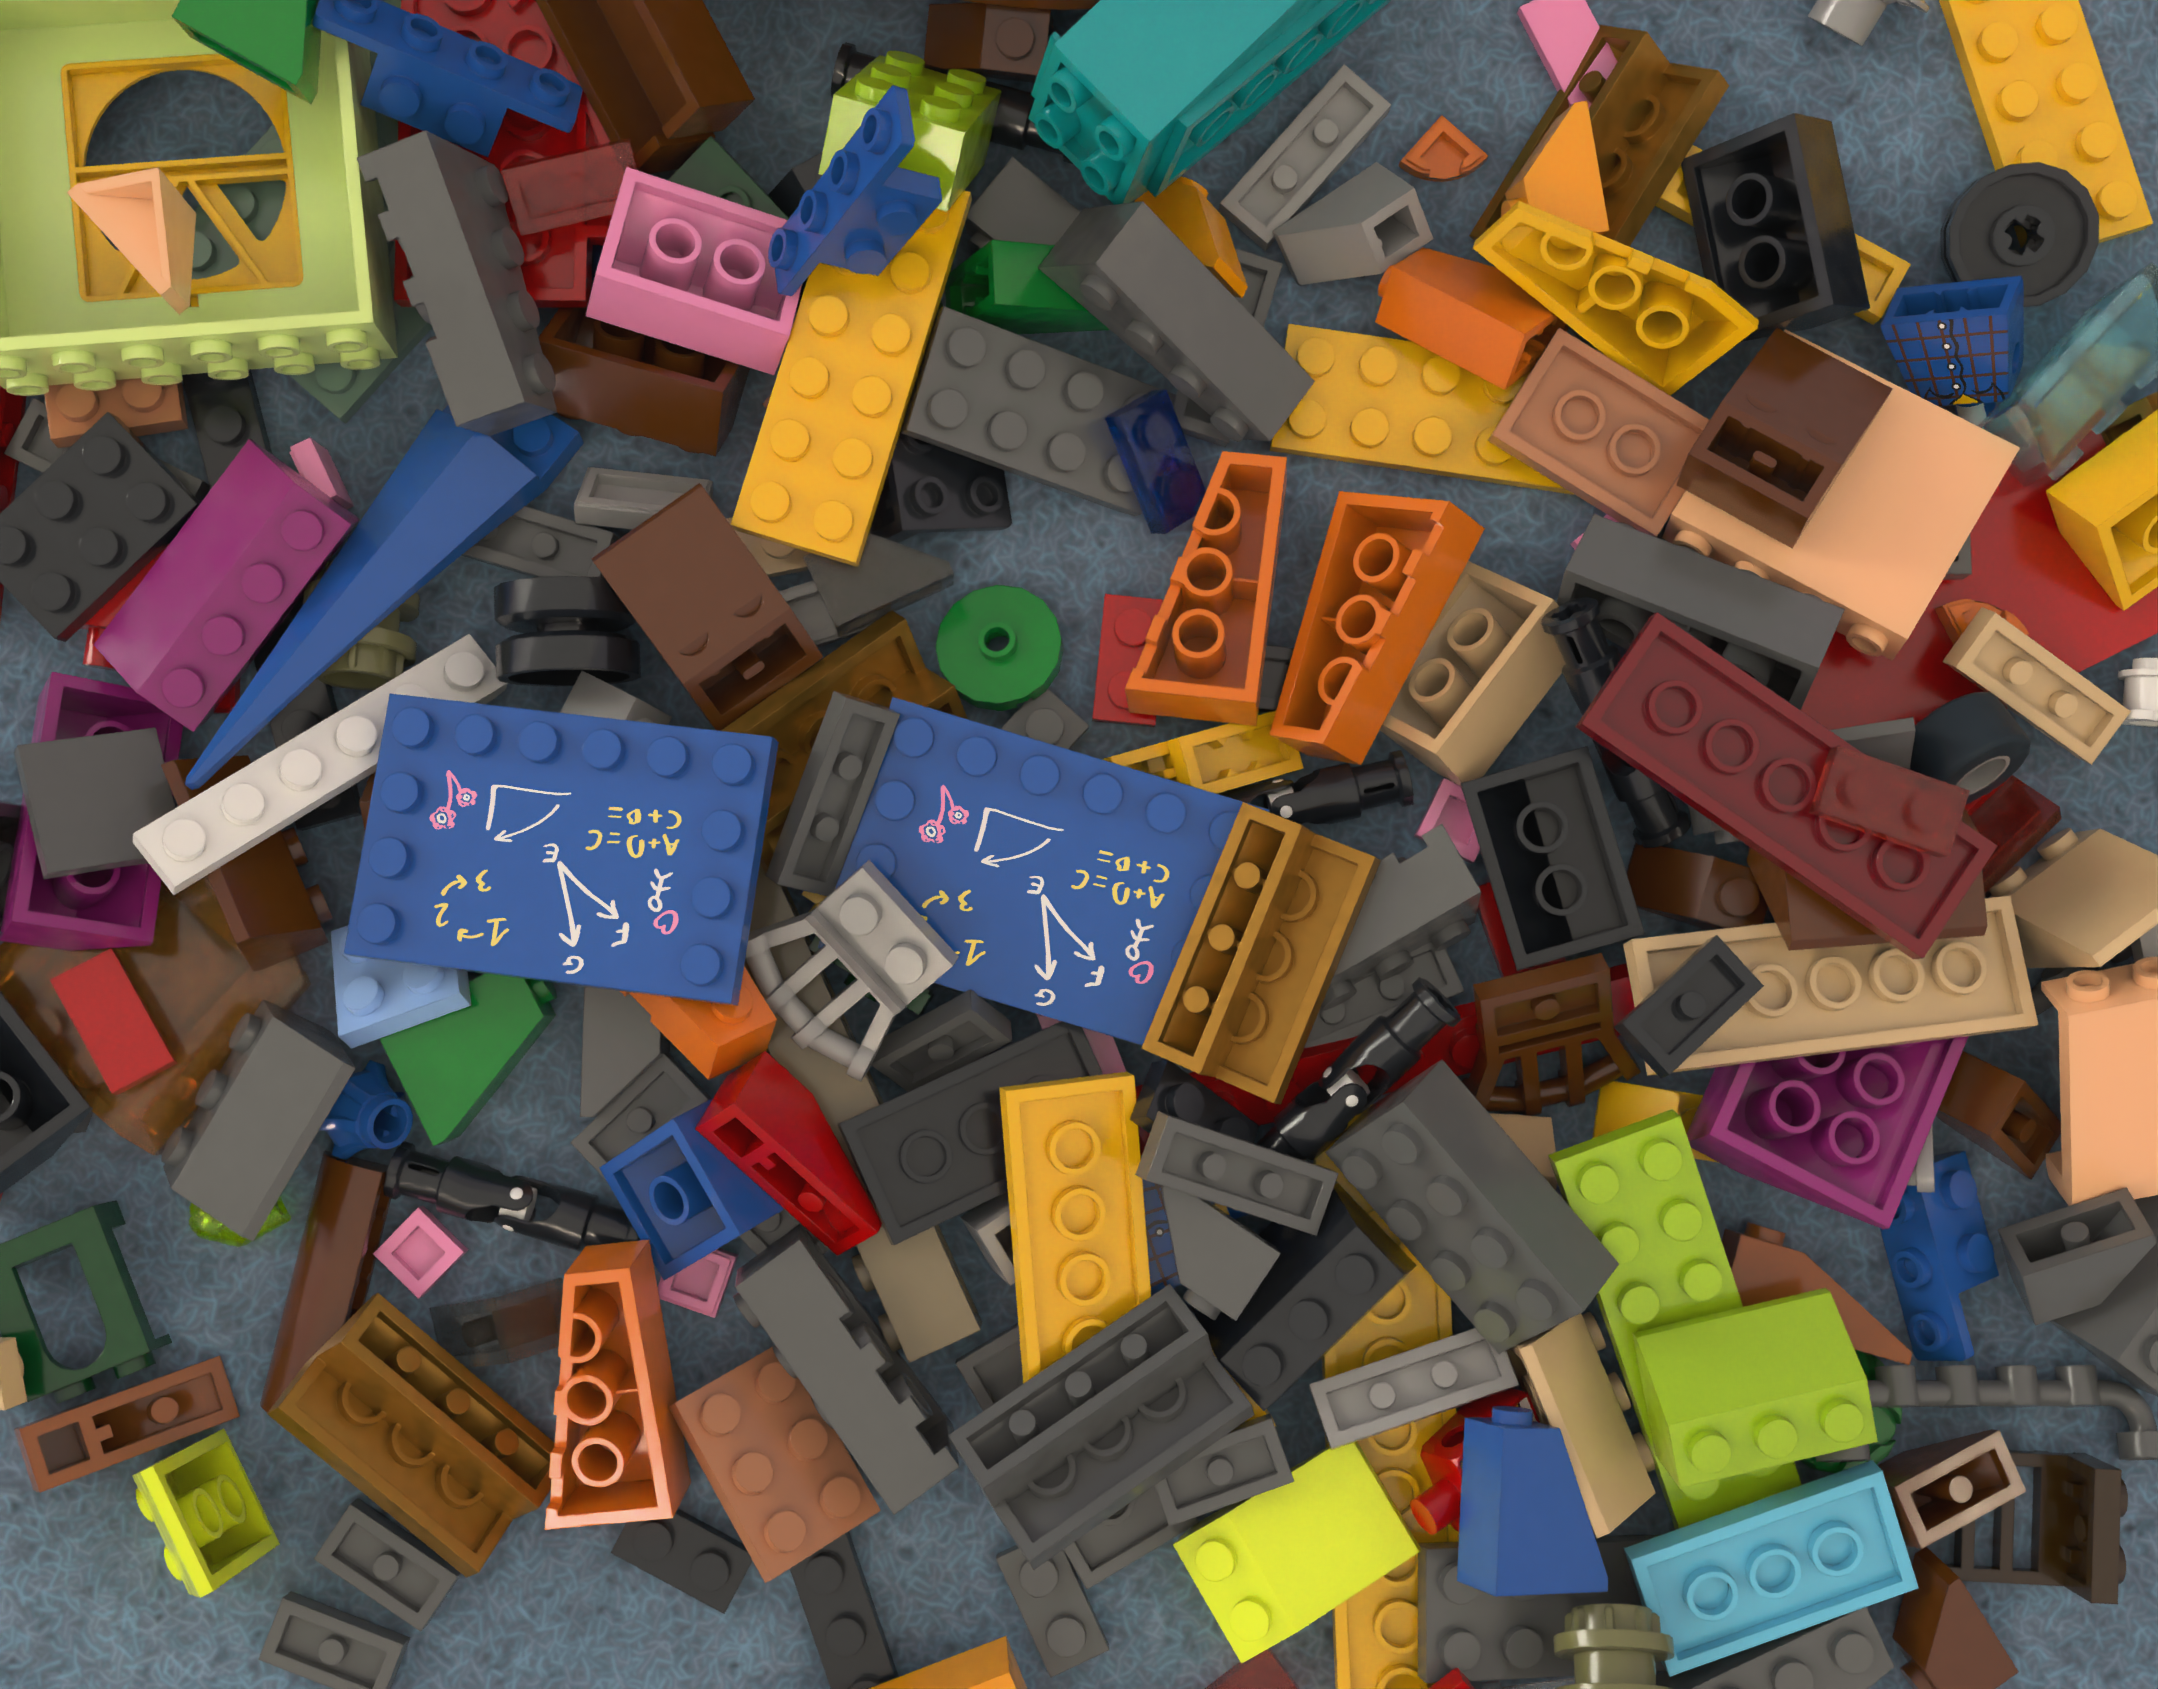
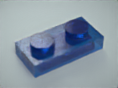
(1157, 460)

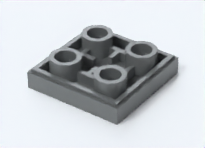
(91, 798)

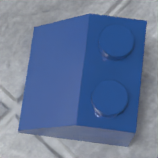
(685, 1193)

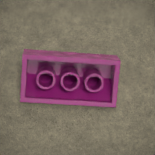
(224, 585)
(92, 907)

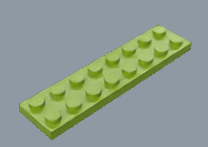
(1654, 1217)

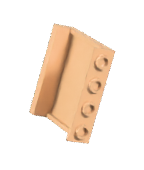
(1882, 527)
(2107, 1081)

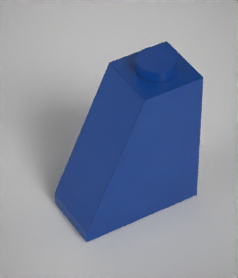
(1523, 1511)

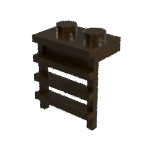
(2072, 1529)

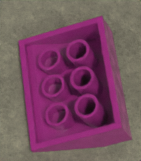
(1829, 1123)

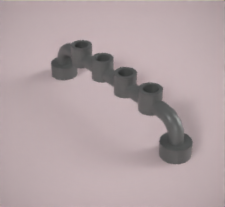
(2014, 1388)

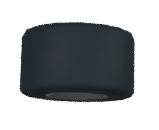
(1970, 744)

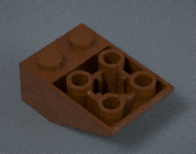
(1782, 436)
(707, 607)

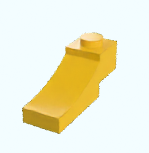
(1217, 757)

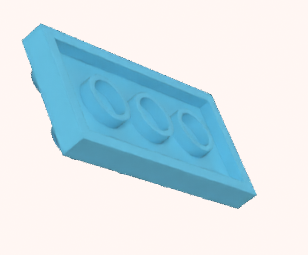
(1773, 1566)

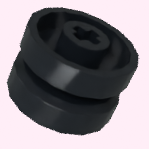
(2051, 209)
(564, 631)

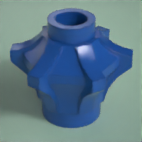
(368, 1114)

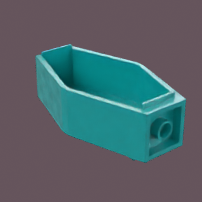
(1162, 82)

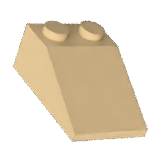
(2082, 899)

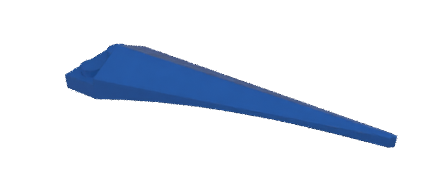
(429, 513)

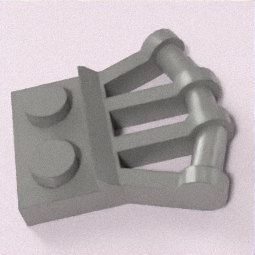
(876, 939)

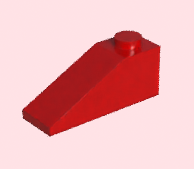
(788, 1149)

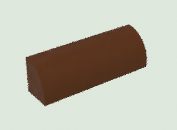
(331, 1264)

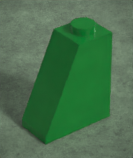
(262, 36)
(1010, 292)
(465, 1056)

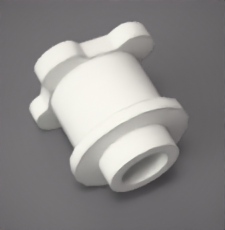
(2141, 692)

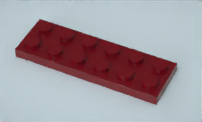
(1755, 771)

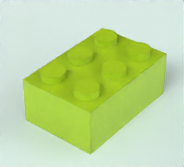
(948, 114)

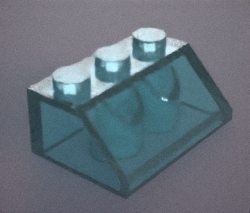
(2081, 380)

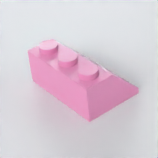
(693, 273)

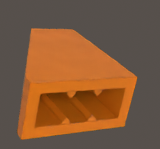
(1466, 314)

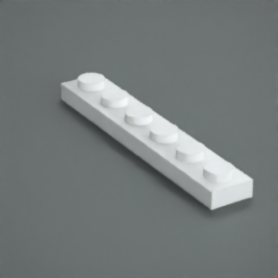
(302, 771)

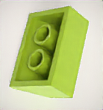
(1753, 1388)

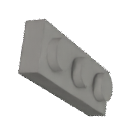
(1304, 156)
(1410, 1387)

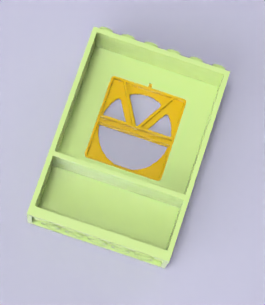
(81, 307)

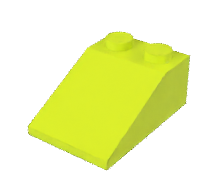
(205, 1513)
(1296, 1549)

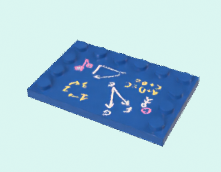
(563, 848)
(1042, 866)

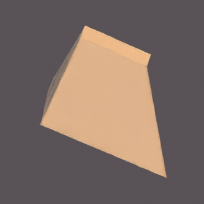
(148, 225)

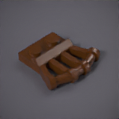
(1542, 1012)

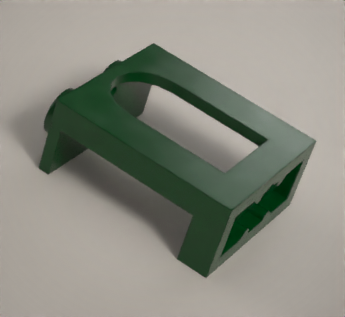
(127, 1329)

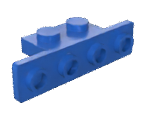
(444, 78)
(861, 204)
(1934, 1254)

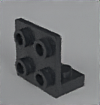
(938, 492)

